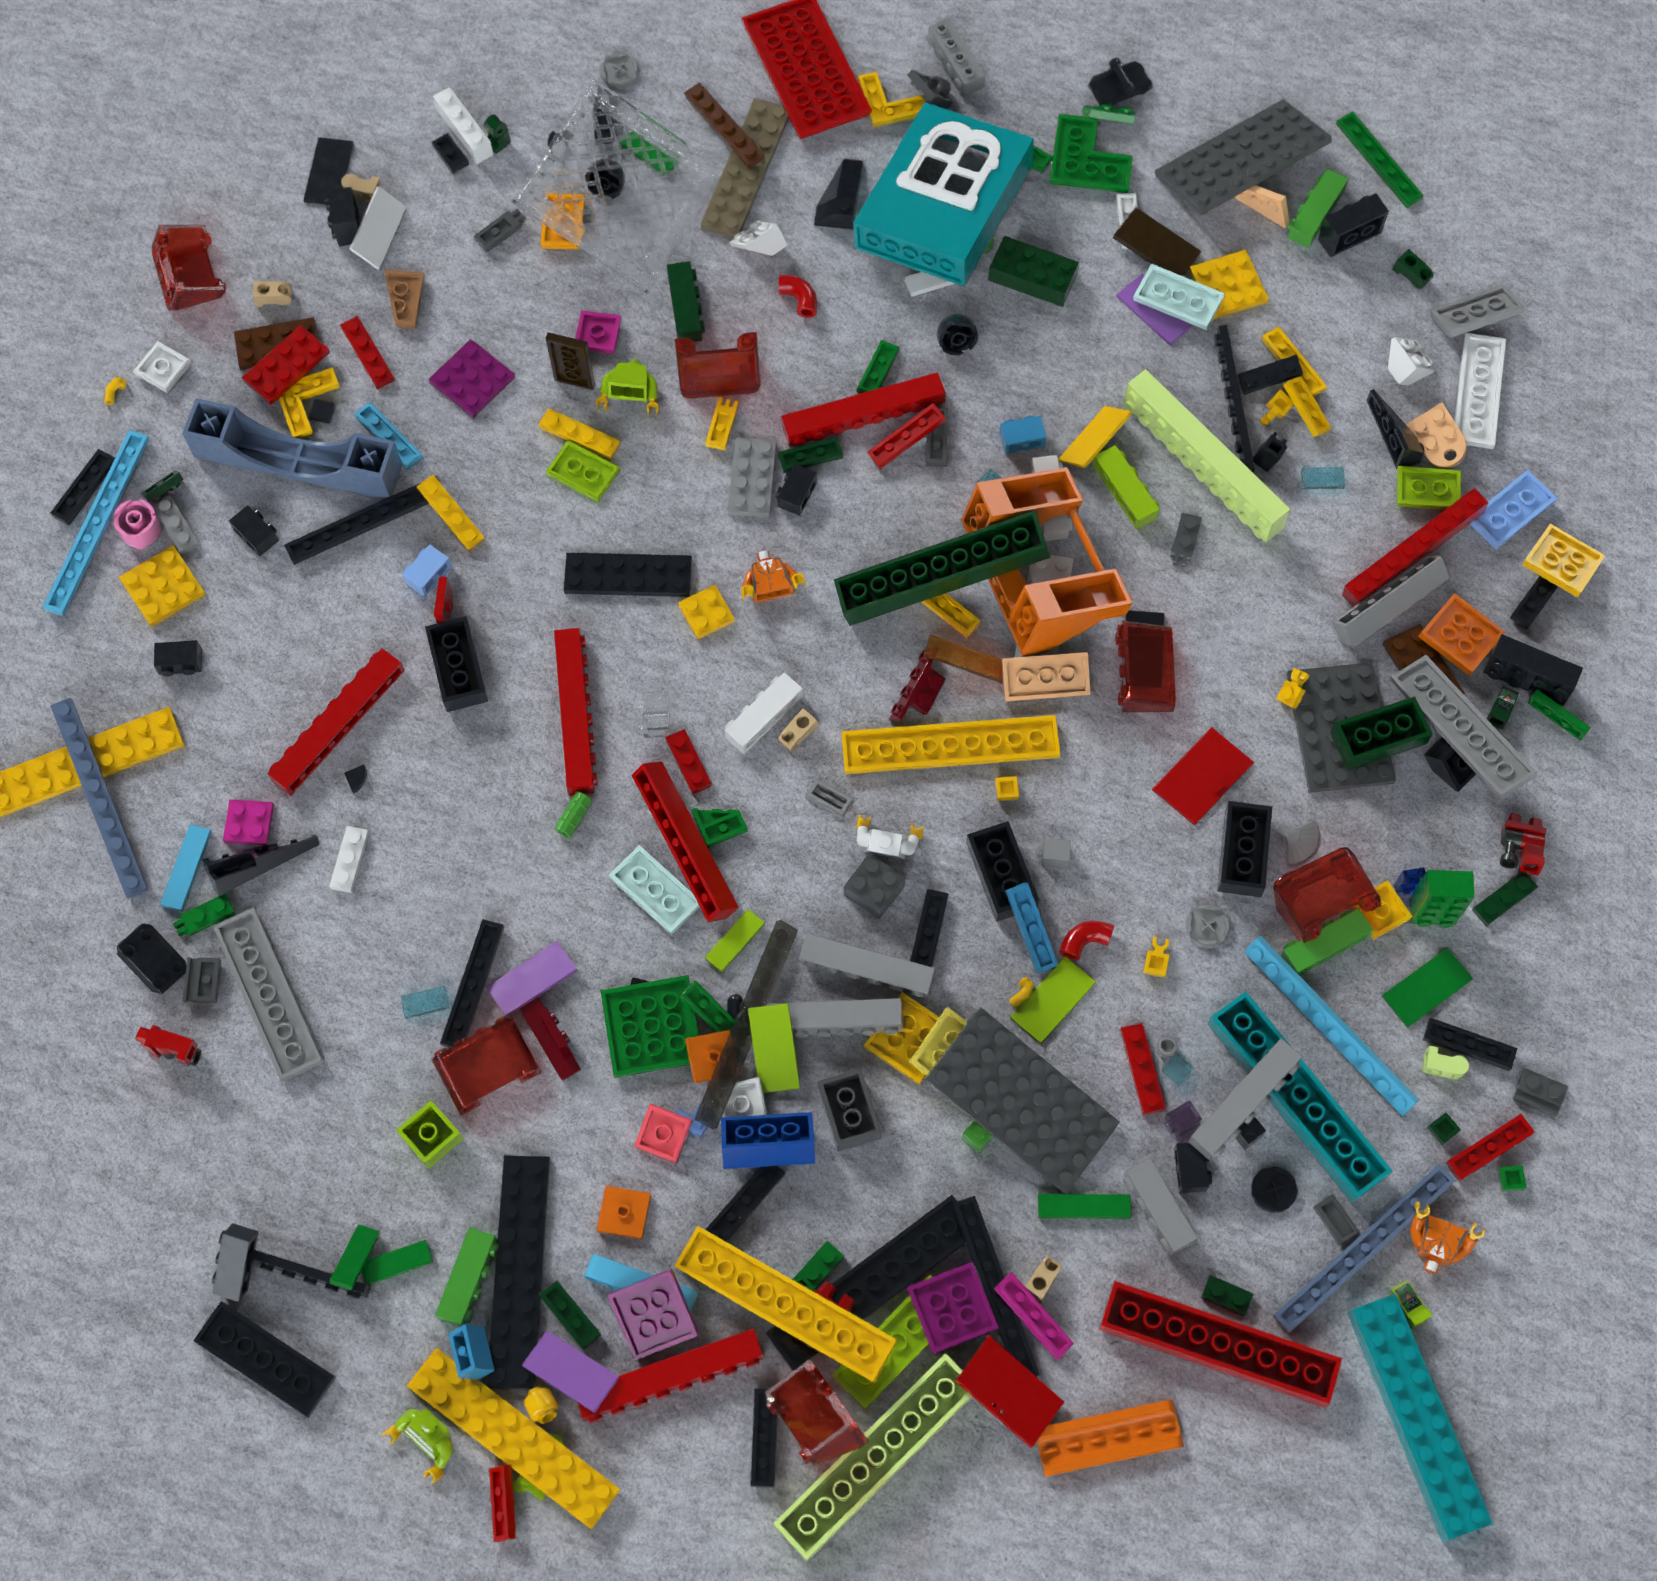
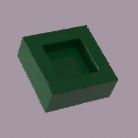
(1444, 1128)

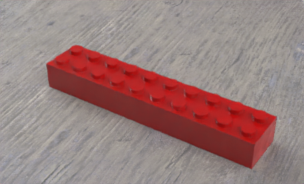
(1220, 1344)

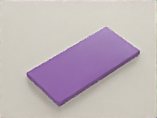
(1164, 325)
(531, 979)
(570, 1371)

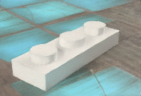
(349, 859)

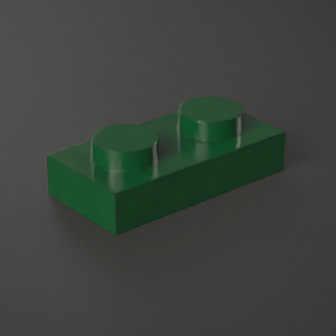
(156, 491)
(1227, 1295)

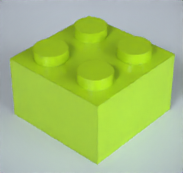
(429, 1134)

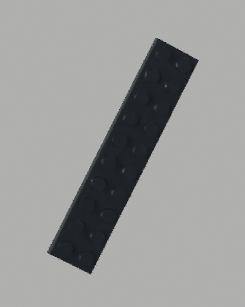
(518, 1270)
(886, 1272)

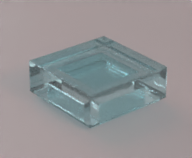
(1177, 1069)

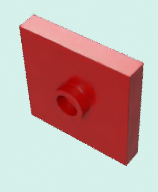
(443, 601)

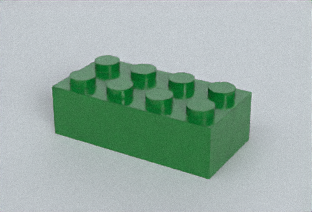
(1441, 898)

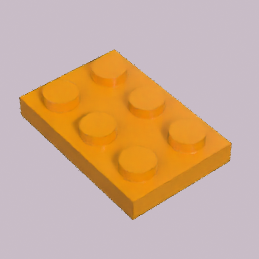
(550, 238)

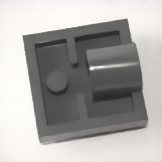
(928, 87)

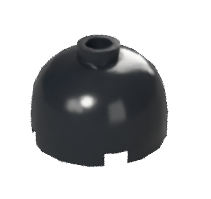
(611, 180)
(957, 334)

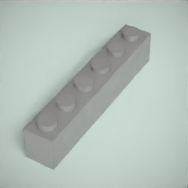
(1391, 600)
(868, 964)
(846, 1017)
(1245, 1099)

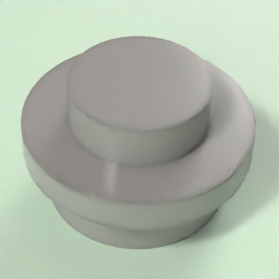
(1167, 1047)

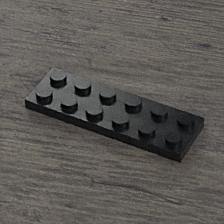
(628, 574)
(264, 1359)

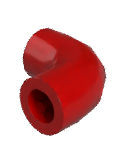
(802, 291)
(1085, 933)

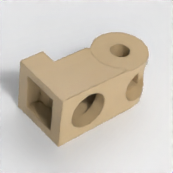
(361, 188)
(271, 293)
(798, 730)
(1043, 1278)

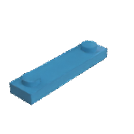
(1031, 927)

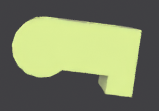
(1444, 1065)

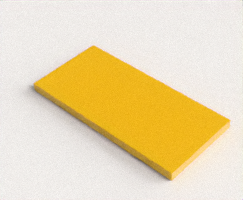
(1095, 436)

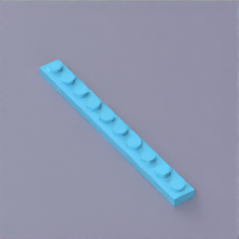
(96, 523)
(1331, 1026)

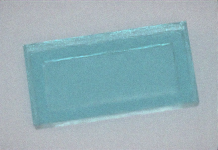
(1322, 477)
(425, 1002)

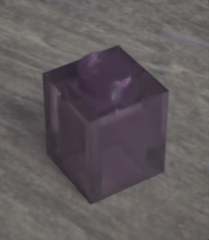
(1182, 1119)

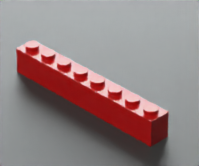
(863, 409)
(1416, 546)
(574, 711)
(335, 722)
(685, 841)
(678, 1373)

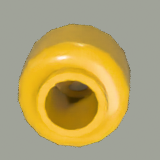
(541, 1405)

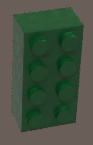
(1033, 271)
(1381, 733)

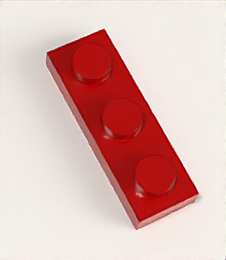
(688, 761)
(502, 1503)

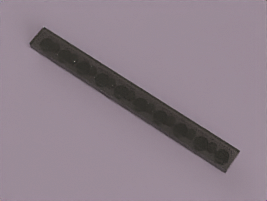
(740, 1037)

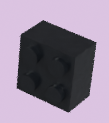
(343, 215)

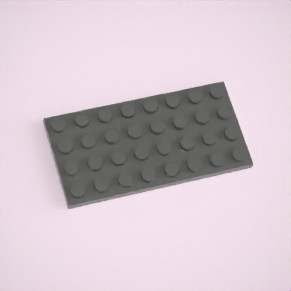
(1243, 156)
(1022, 1100)

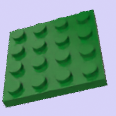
(648, 1026)

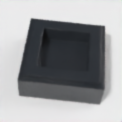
(321, 411)

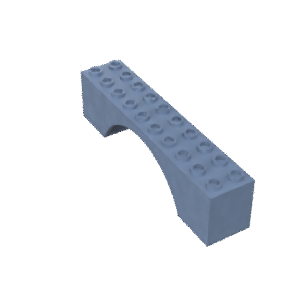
(231, 438)

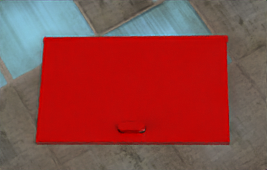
(1205, 769)
(1002, 1380)

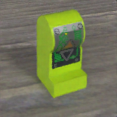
(1411, 1304)

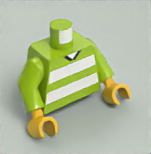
(428, 1435)

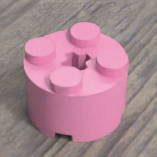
(137, 523)

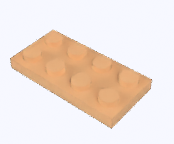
(1046, 676)

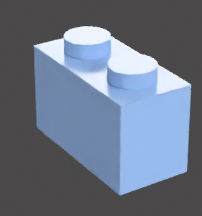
(426, 570)

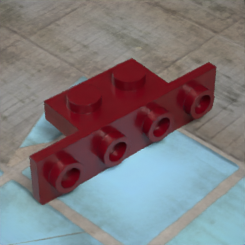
(919, 691)
(550, 1038)

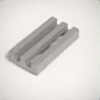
(845, 807)

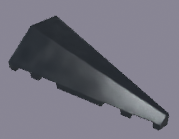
(242, 867)

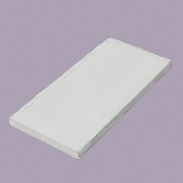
(377, 227)

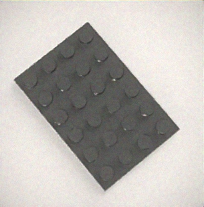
(1330, 697)

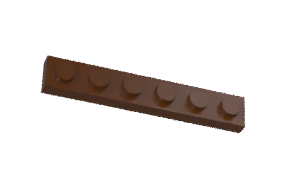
(724, 125)

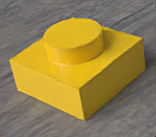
(1006, 788)

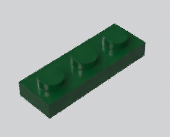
(811, 454)
(1505, 898)
(570, 1315)

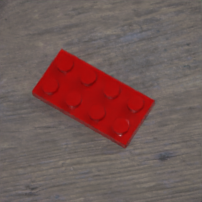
(285, 365)

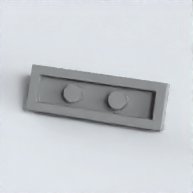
(175, 524)

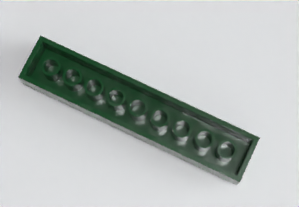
(942, 568)

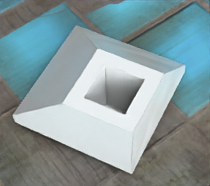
(760, 238)
(1408, 362)

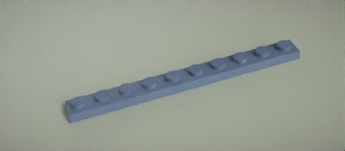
(99, 798)
(1362, 1249)

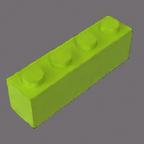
(1126, 487)

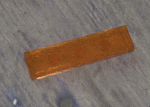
(964, 658)

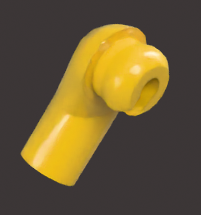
(111, 388)
(1027, 987)

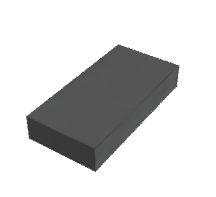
(1336, 1220)

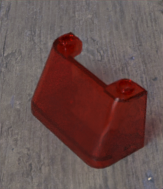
(185, 266)
(718, 371)
(1322, 891)
(814, 1415)

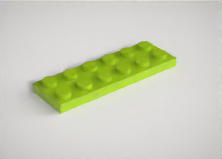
(904, 1327)

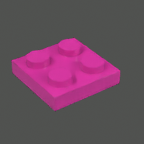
(599, 331)
(248, 822)

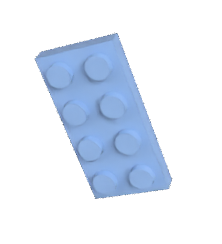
(1513, 509)

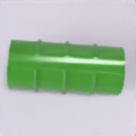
(573, 814)

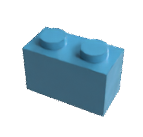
(1022, 434)
(471, 1352)

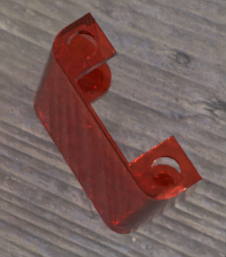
(1146, 667)
(484, 1063)

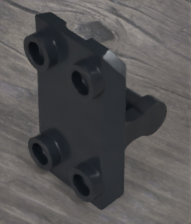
(1120, 82)
(151, 958)

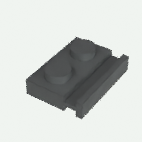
(202, 980)
(1540, 1092)

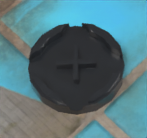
(1274, 1189)

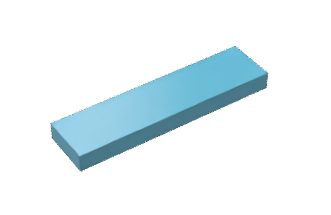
(382, 428)
(186, 868)

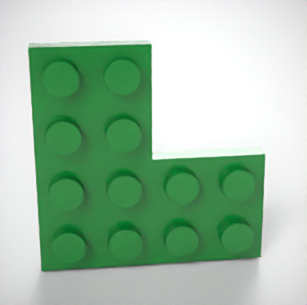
(1082, 167)

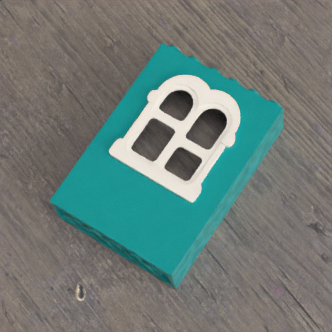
(926, 223)

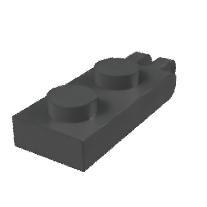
(499, 230)
(1185, 538)

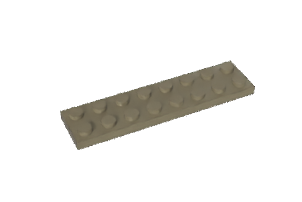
(738, 184)

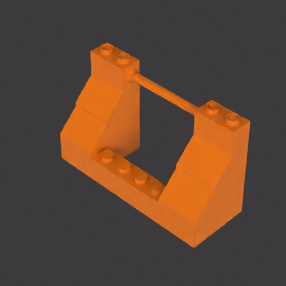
(1052, 610)

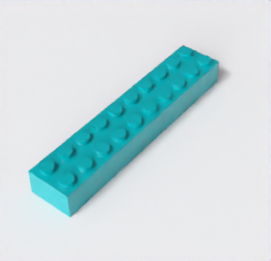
(1303, 1102)
(1419, 1418)

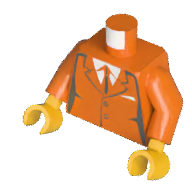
(770, 579)
(1440, 1240)

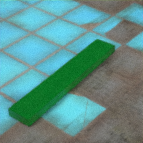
(1379, 159)

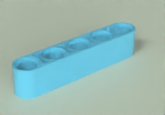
(619, 1276)

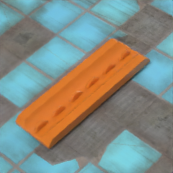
(1109, 1438)

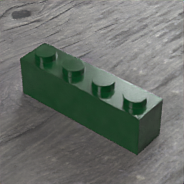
(684, 302)

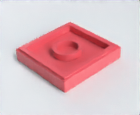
(663, 1133)

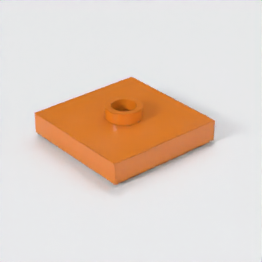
(705, 1053)
(623, 1212)

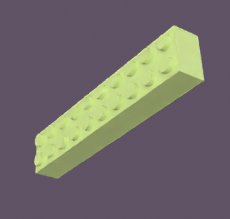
(1206, 456)
(863, 1472)

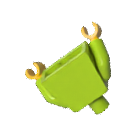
(629, 382)

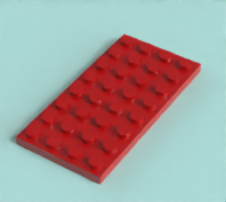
(806, 67)

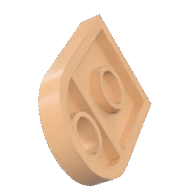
(1439, 436)

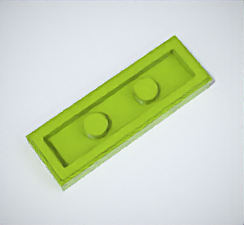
(734, 940)

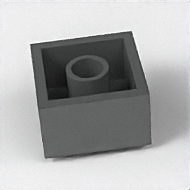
(874, 885)

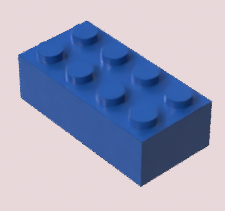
(767, 1140)

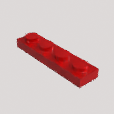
(367, 352)
(906, 436)
(1142, 1069)
(1490, 1147)

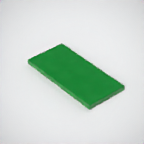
(1427, 987)

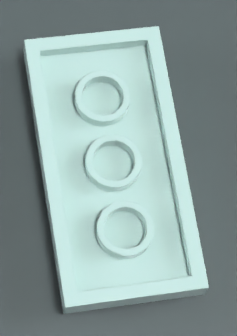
(1179, 297)
(654, 889)

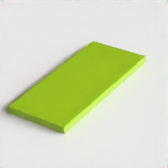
(1052, 1000)
(774, 1047)

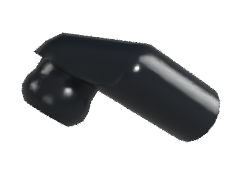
(733, 1005)

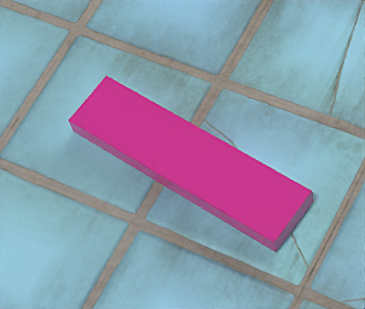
(1034, 1316)

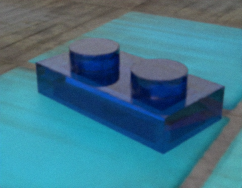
(1409, 880)

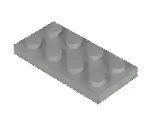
(1477, 311)
(752, 477)

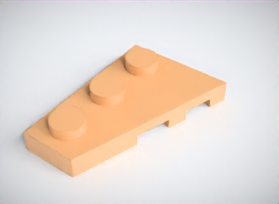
(1266, 203)

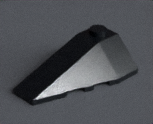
(840, 199)
(1398, 437)

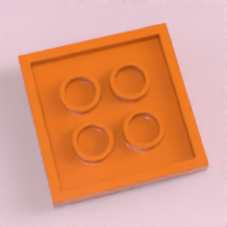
(1461, 634)

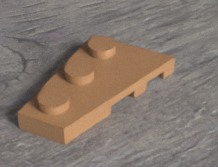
(405, 296)

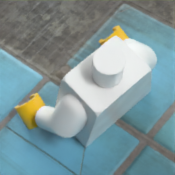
(887, 843)

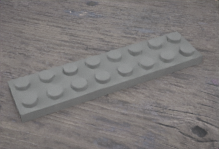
(1464, 727)
(268, 994)

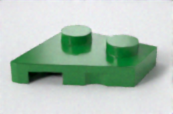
(719, 825)

